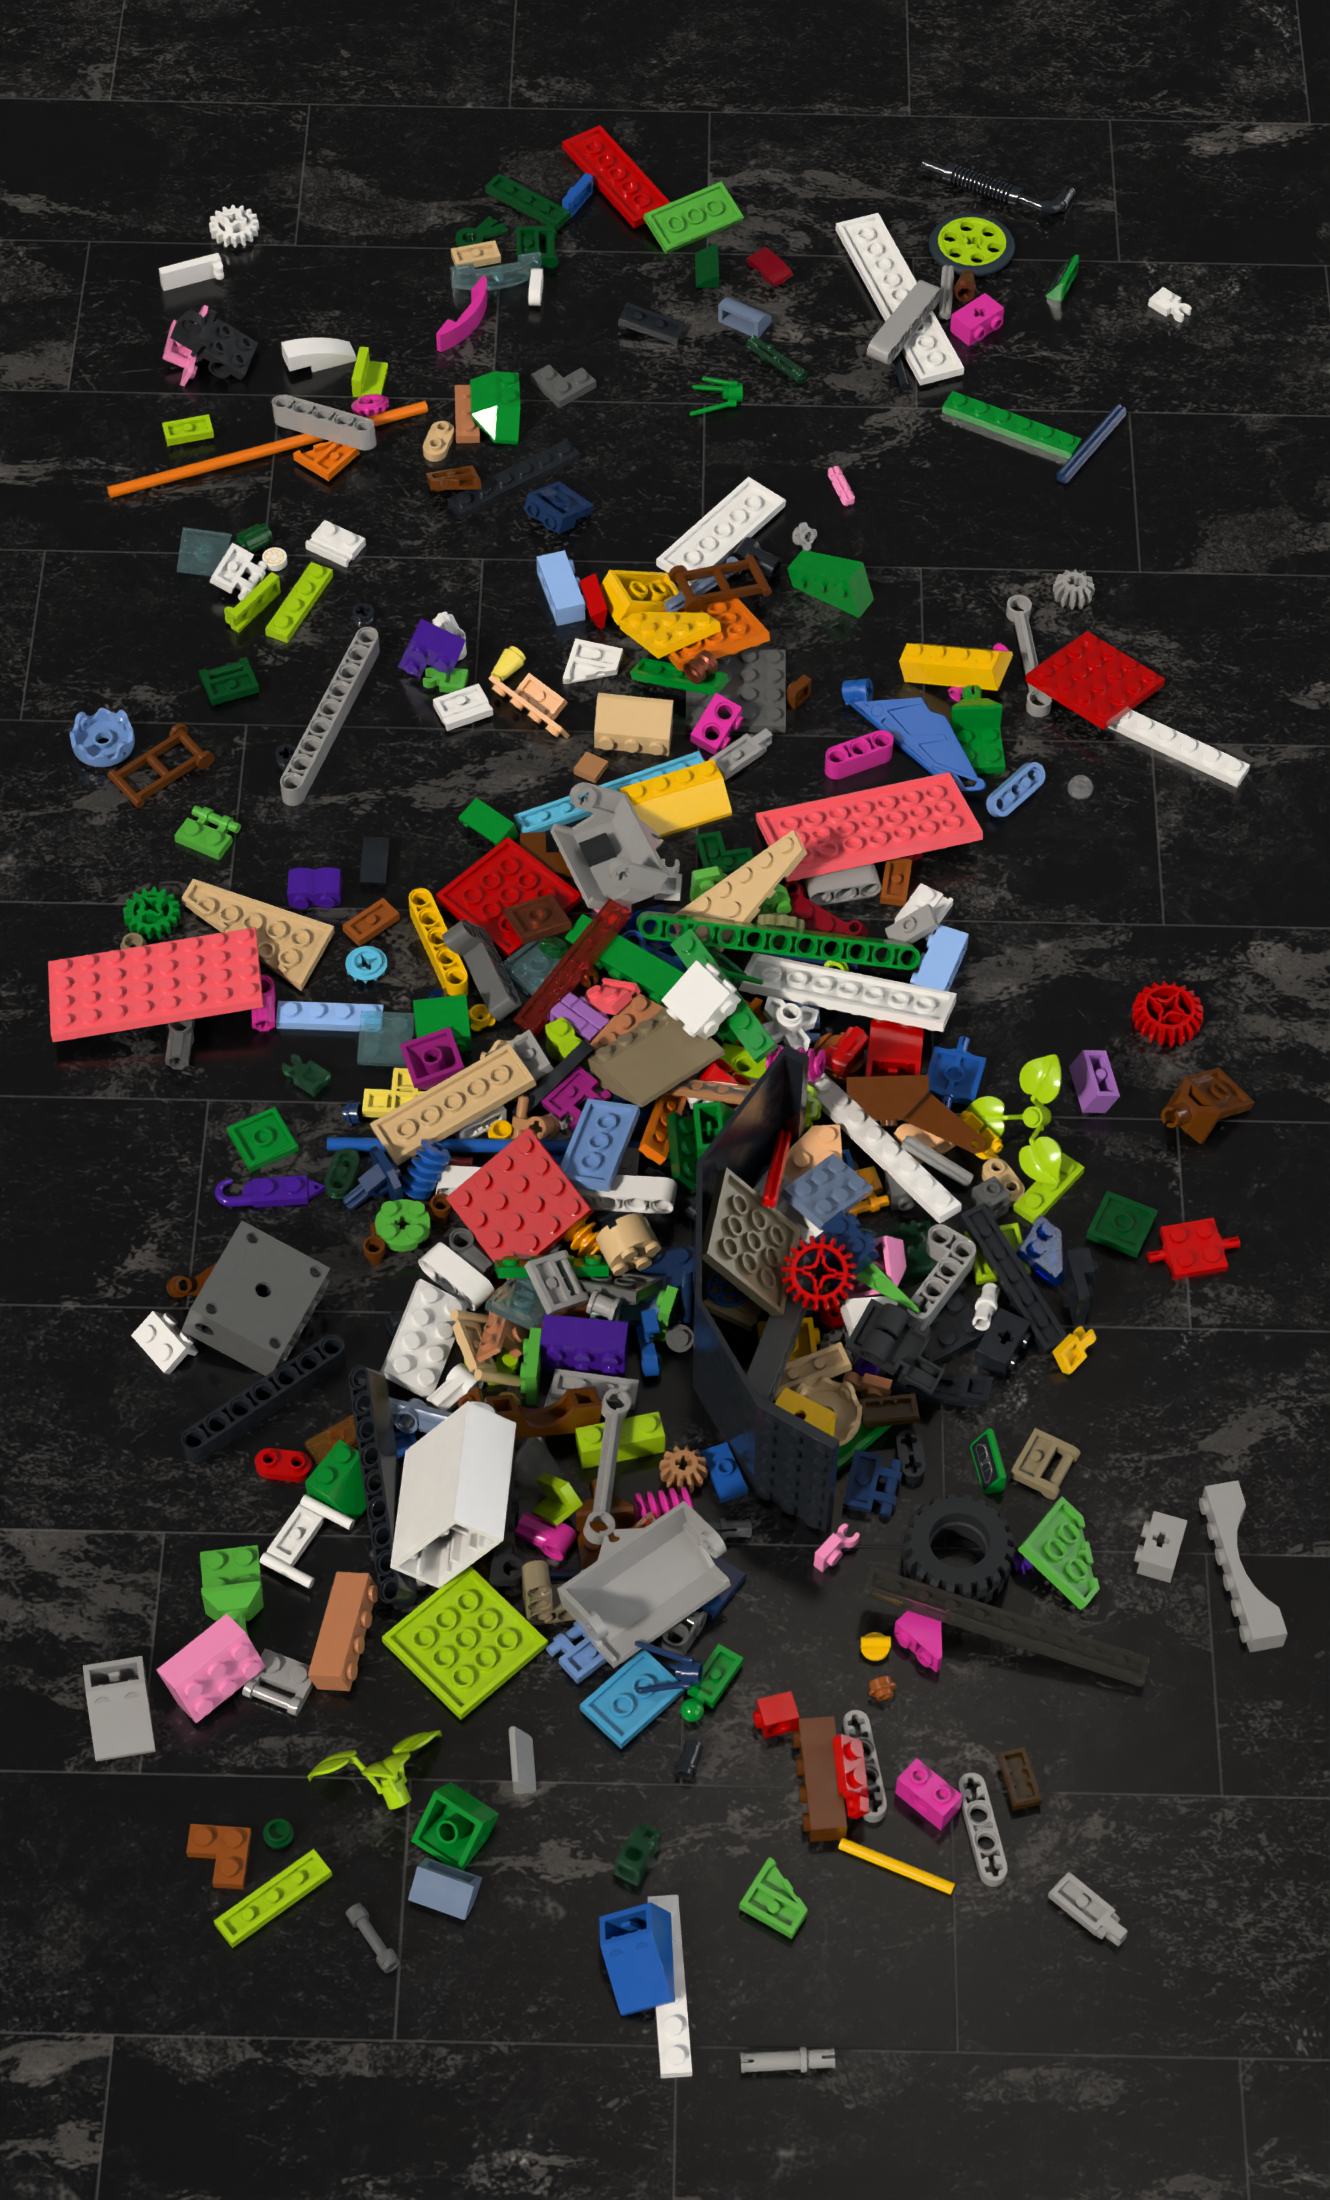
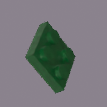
(1121, 1224)

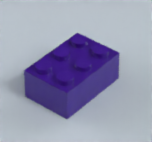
(584, 1345)

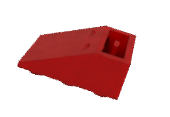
(894, 1049)

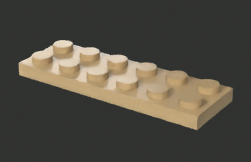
(453, 1103)

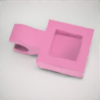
(830, 1551)

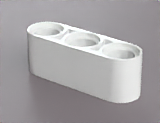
(456, 1276)

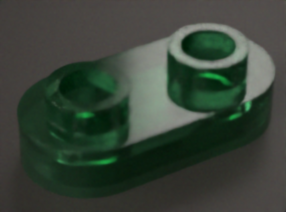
(342, 1176)

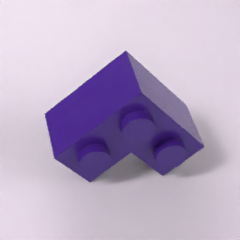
(431, 647)

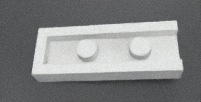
(191, 271)

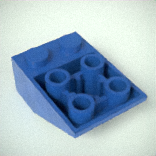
(639, 1956)

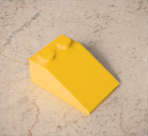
(636, 592)

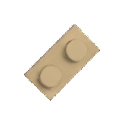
(478, 254)

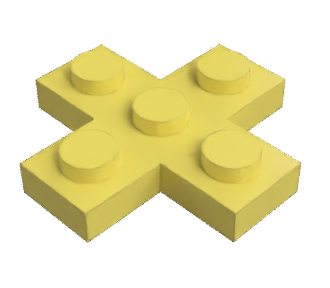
(380, 1101)

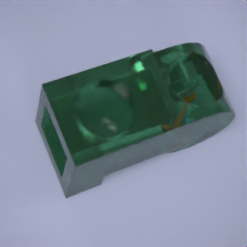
(637, 1853)

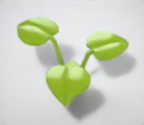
(1043, 1081)
(392, 1786)

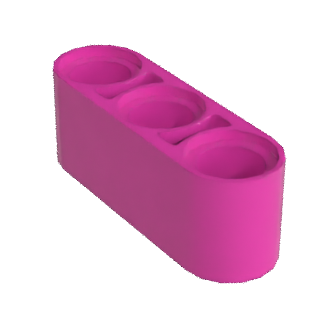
(858, 754)

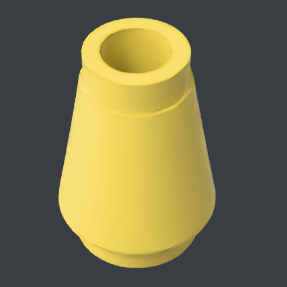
(508, 663)

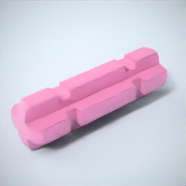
(841, 486)

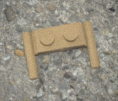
(468, 1337)

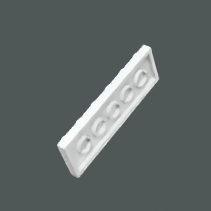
(723, 528)

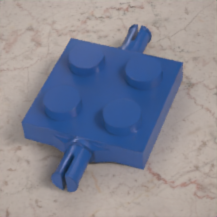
(955, 1074)

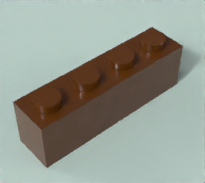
(819, 1791)

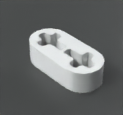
(535, 287)

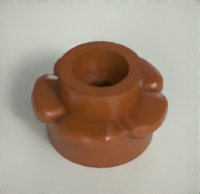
(882, 1688)

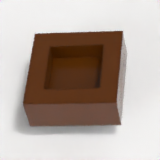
(798, 691)

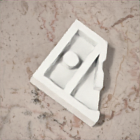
(591, 661)

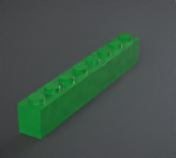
(636, 965)

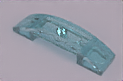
(498, 276)

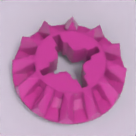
(370, 405)

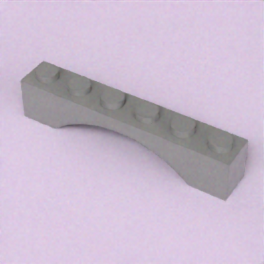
(1259, 1617)

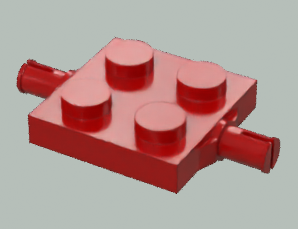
(1193, 1248)

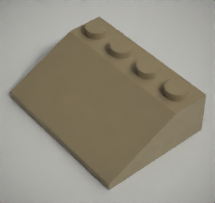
(651, 1059)

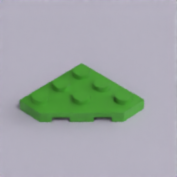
(1062, 1553)

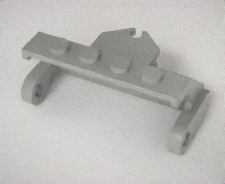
(636, 869)
(646, 1582)

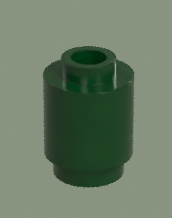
(254, 537)

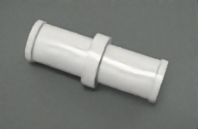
(986, 1306)

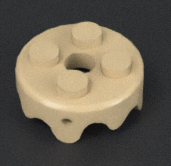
(839, 1399)

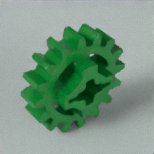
(151, 913)

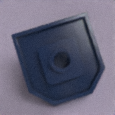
(376, 1181)

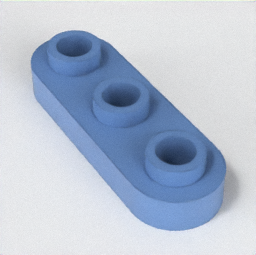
(1023, 788)

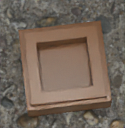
(590, 767)

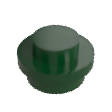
(278, 1833)

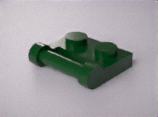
(528, 242)
(229, 681)

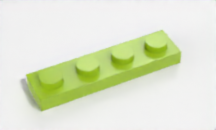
(299, 602)
(273, 1898)

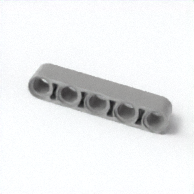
(904, 322)
(324, 422)

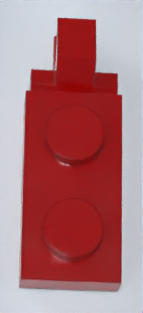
(851, 1774)

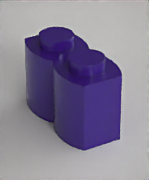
(314, 887)

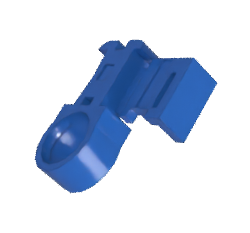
(647, 1351)

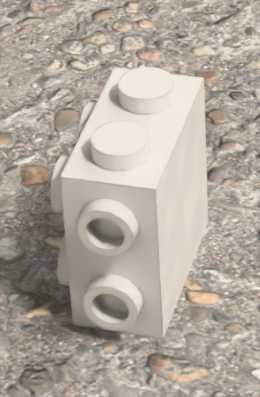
(701, 1000)

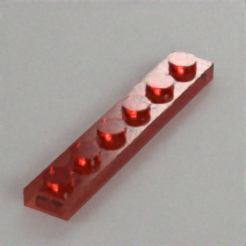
(573, 966)

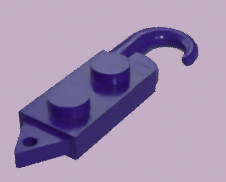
(271, 1192)

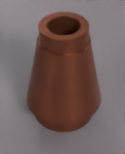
(965, 287)

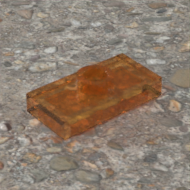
(322, 1443)

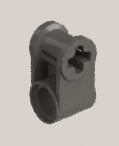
(685, 1632)

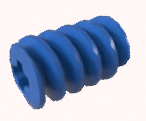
(426, 1170)

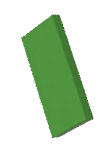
(693, 217)

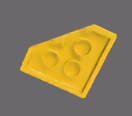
(668, 631)

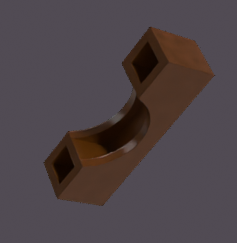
(573, 1410)

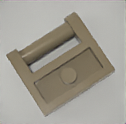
(1036, 1458)

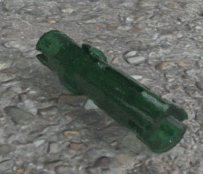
(757, 347)

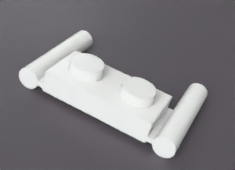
(297, 1535)

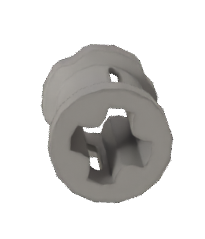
(603, 1305)

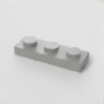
(571, 1379)

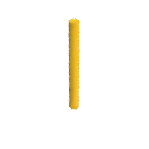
(896, 1866)

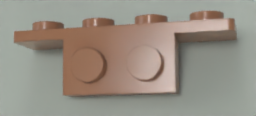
(500, 1333)

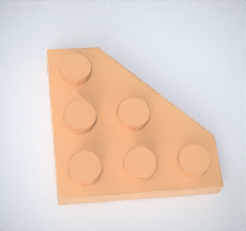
(812, 1149)

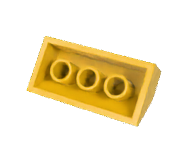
(954, 665)
(680, 798)

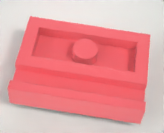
(611, 995)

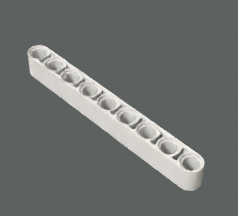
(627, 1192)

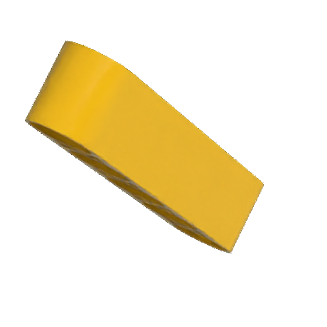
(430, 929)

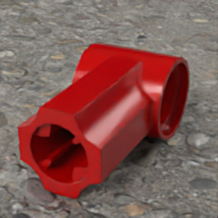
(842, 1056)

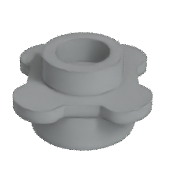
(799, 536)

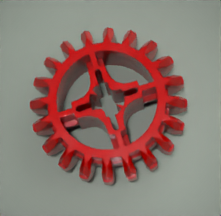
(1161, 1014)
(832, 1274)

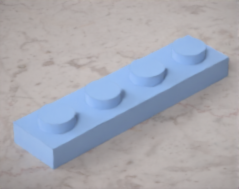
(321, 1015)

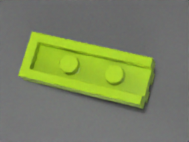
(253, 603)

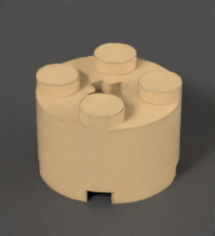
(628, 1244)

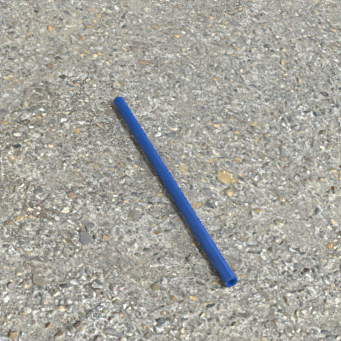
(452, 1144)

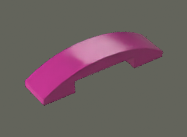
(455, 332)

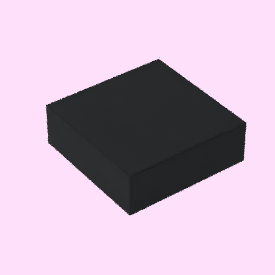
(597, 849)

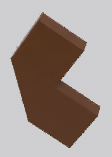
(536, 846)

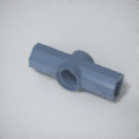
(415, 1415)

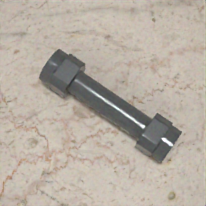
(385, 1957)

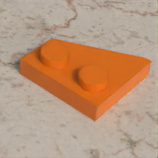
(326, 458)

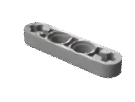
(871, 1761)
(982, 1829)

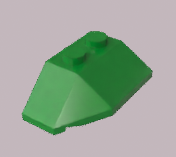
(497, 405)

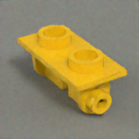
(992, 1141)

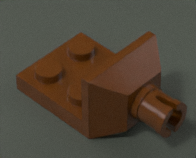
(1203, 1101)
(621, 1512)

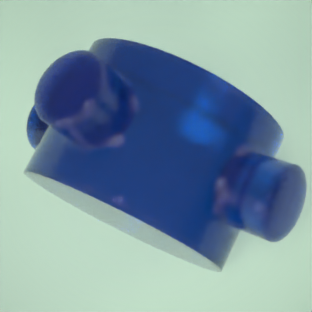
(437, 993)

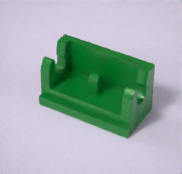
(488, 822)

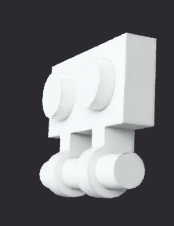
(232, 567)

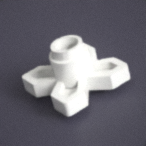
(789, 1022)

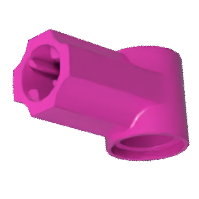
(264, 1018)
(552, 1539)

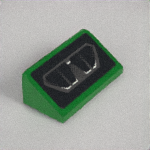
(1063, 279)
(988, 1463)

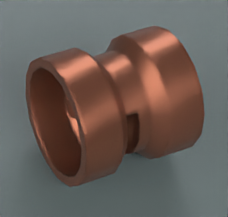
(702, 665)

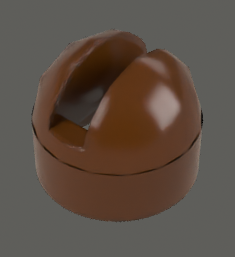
(591, 976)

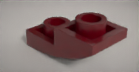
(770, 266)

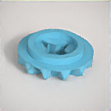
(369, 955)

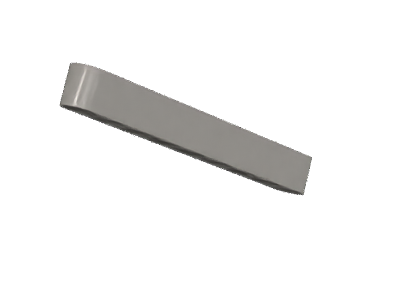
(329, 716)

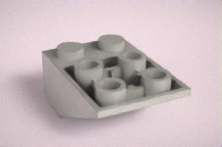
(119, 1708)

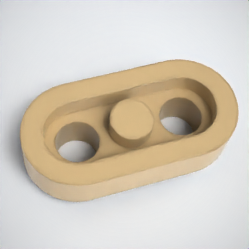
(438, 441)
(1005, 1176)

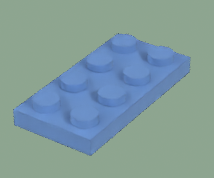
(599, 1143)

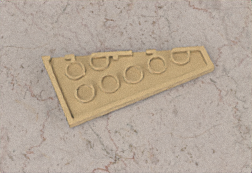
(746, 888)
(286, 940)

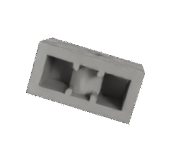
(1161, 1531)

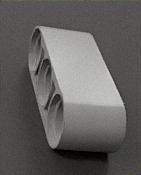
(843, 885)

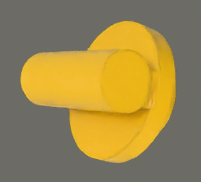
(875, 1646)

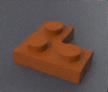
(227, 1846)

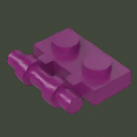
(570, 1094)

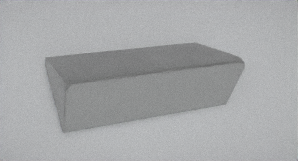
(522, 1761)

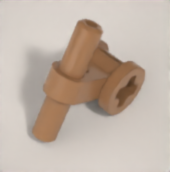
(544, 1127)

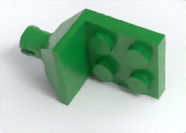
(977, 727)

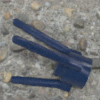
(686, 1670)

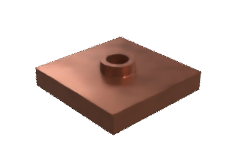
(537, 919)

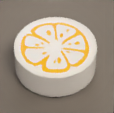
(275, 559)

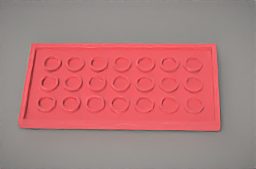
(874, 825)
(154, 984)

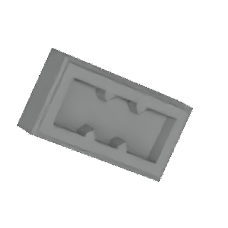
(914, 925)

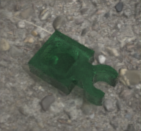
(307, 1077)

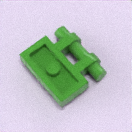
(204, 838)

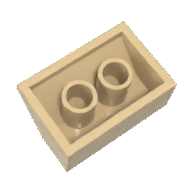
(633, 724)

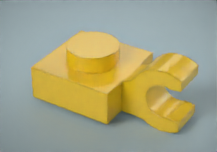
(1071, 1351)

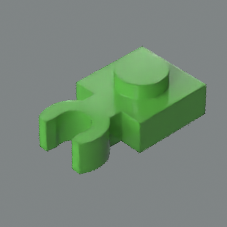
(447, 683)

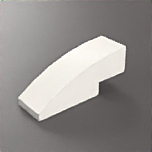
(317, 353)

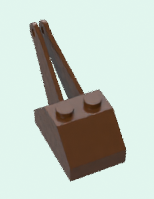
(909, 1100)

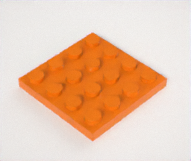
(738, 632)

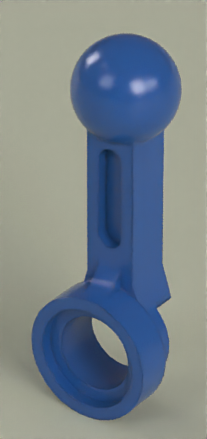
(674, 961)

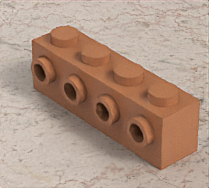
(343, 1631)

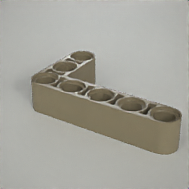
(540, 1597)

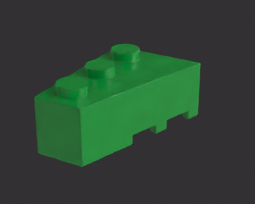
(832, 580)

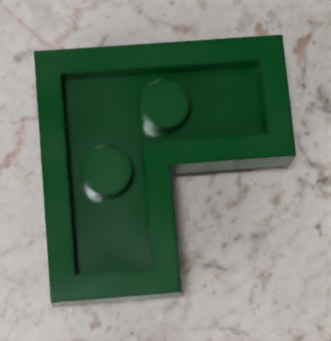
(713, 853)

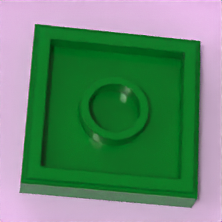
(262, 1139)

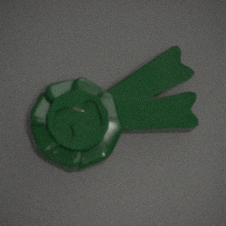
(487, 229)
(555, 945)

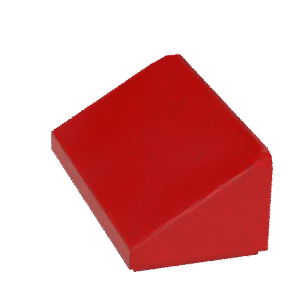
(594, 600)

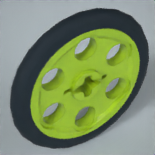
(972, 244)

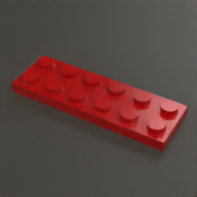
(615, 174)

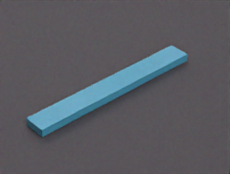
(564, 812)

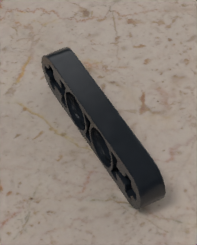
(557, 1075)

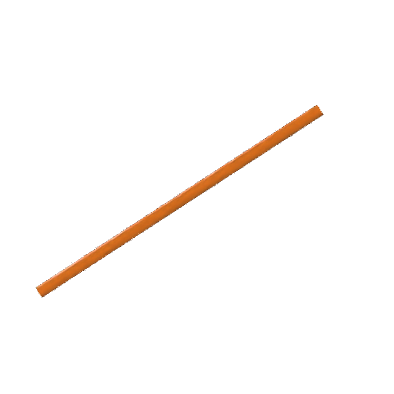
(250, 454)

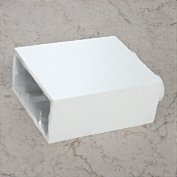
(454, 1494)

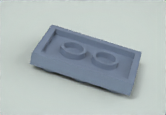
(826, 1191)

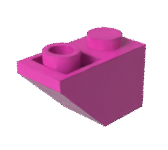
(922, 1637)

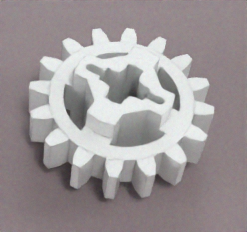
(234, 226)

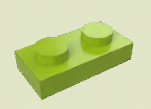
(188, 430)

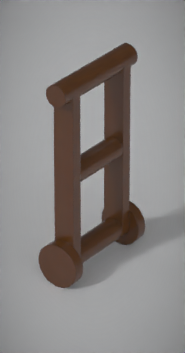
(694, 604)
(177, 734)

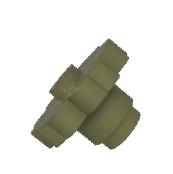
(780, 920)

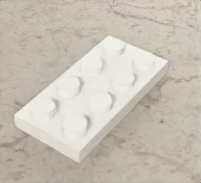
(422, 1339)

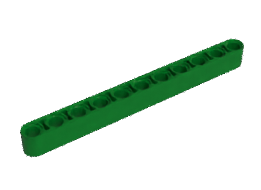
(789, 947)

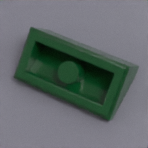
(707, 267)

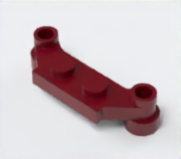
(817, 918)

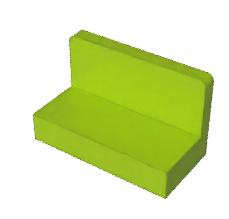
(368, 375)
(560, 1499)

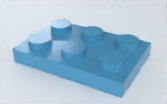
(620, 1707)

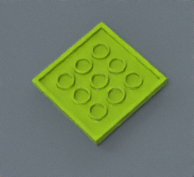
(464, 1642)

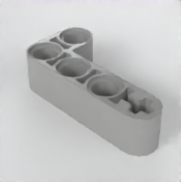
(948, 1263)

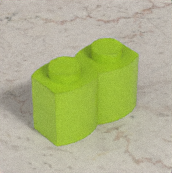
(562, 1040)

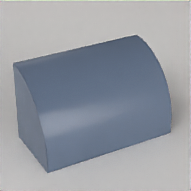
(743, 317)
(444, 1888)

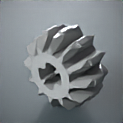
(1073, 589)

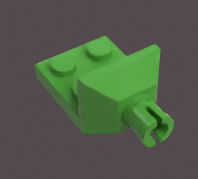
(232, 1583)

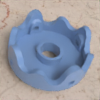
(101, 725)

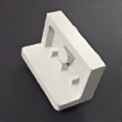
(164, 1341)

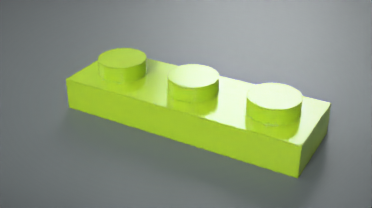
(1043, 1196)

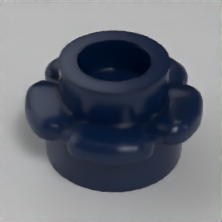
(352, 1113)

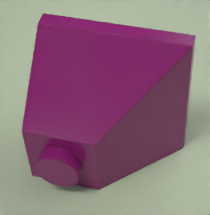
(432, 1058)

